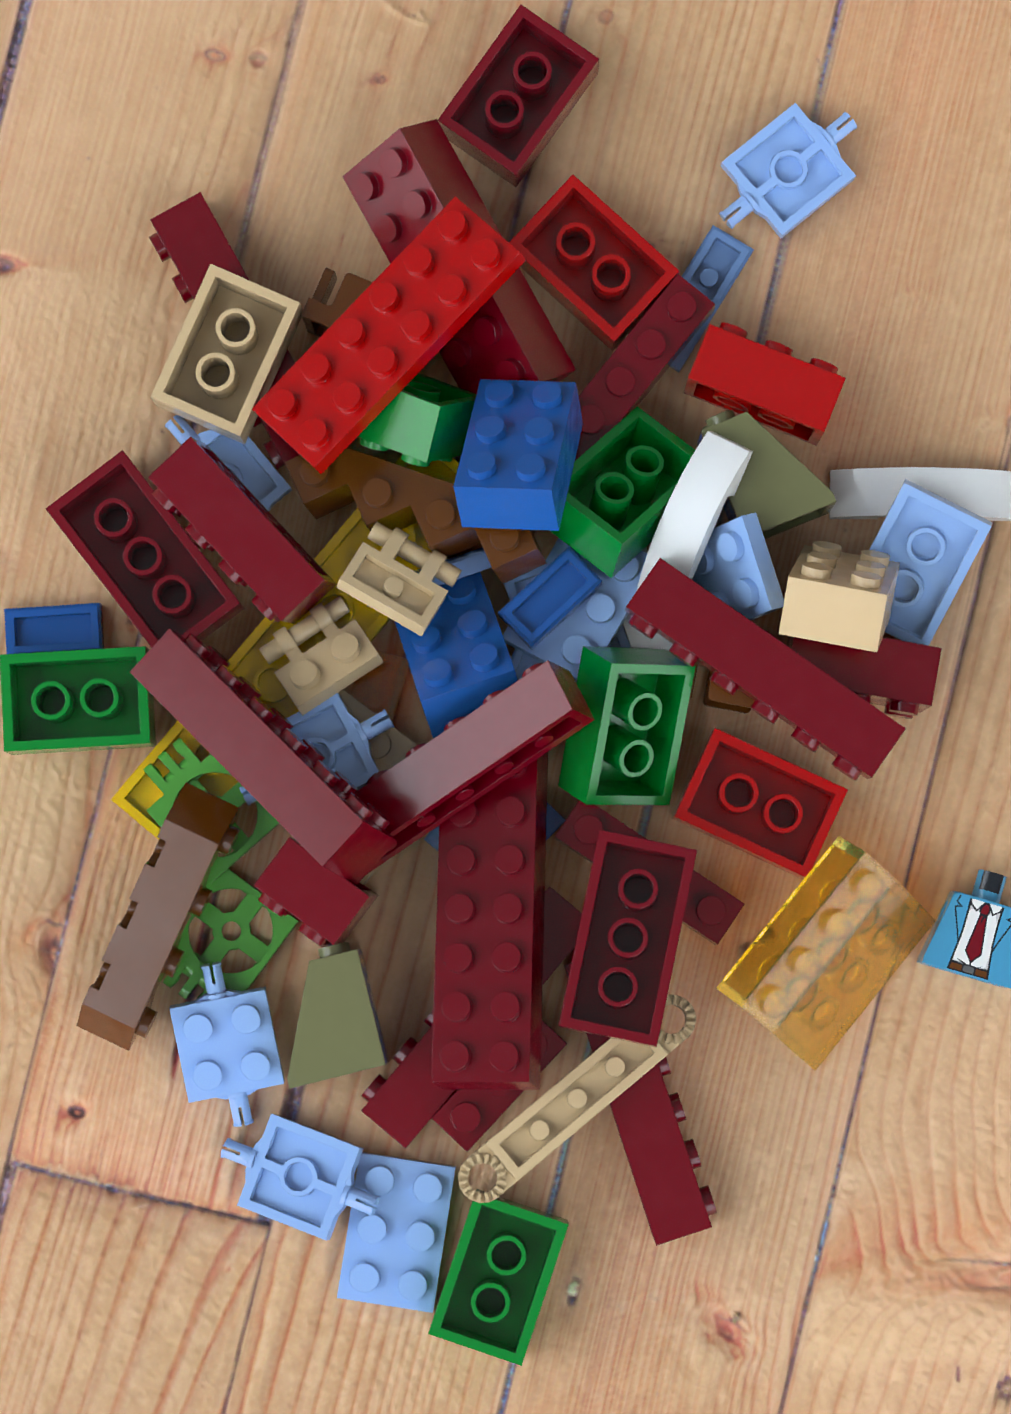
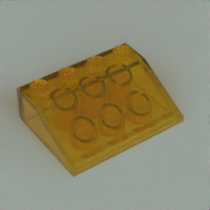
(827, 952)

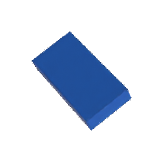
(550, 598)
(54, 628)

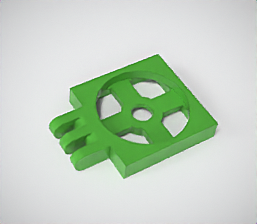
(190, 771)
(220, 945)

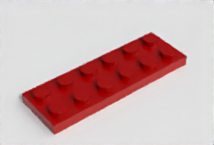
(388, 334)

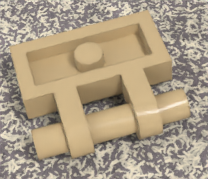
(393, 588)
(328, 665)

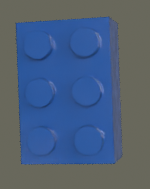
(518, 455)
(458, 655)

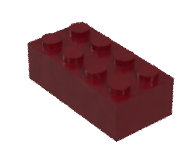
(244, 533)
(143, 554)
(627, 938)

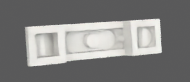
(871, 491)
(696, 504)

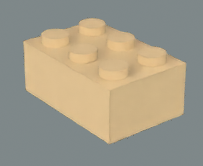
(227, 353)
(839, 596)

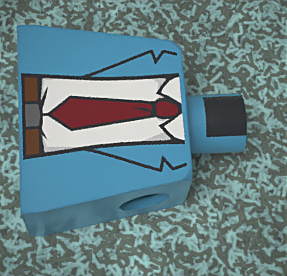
(973, 933)

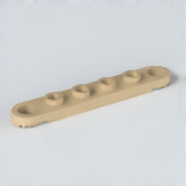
(569, 1106)

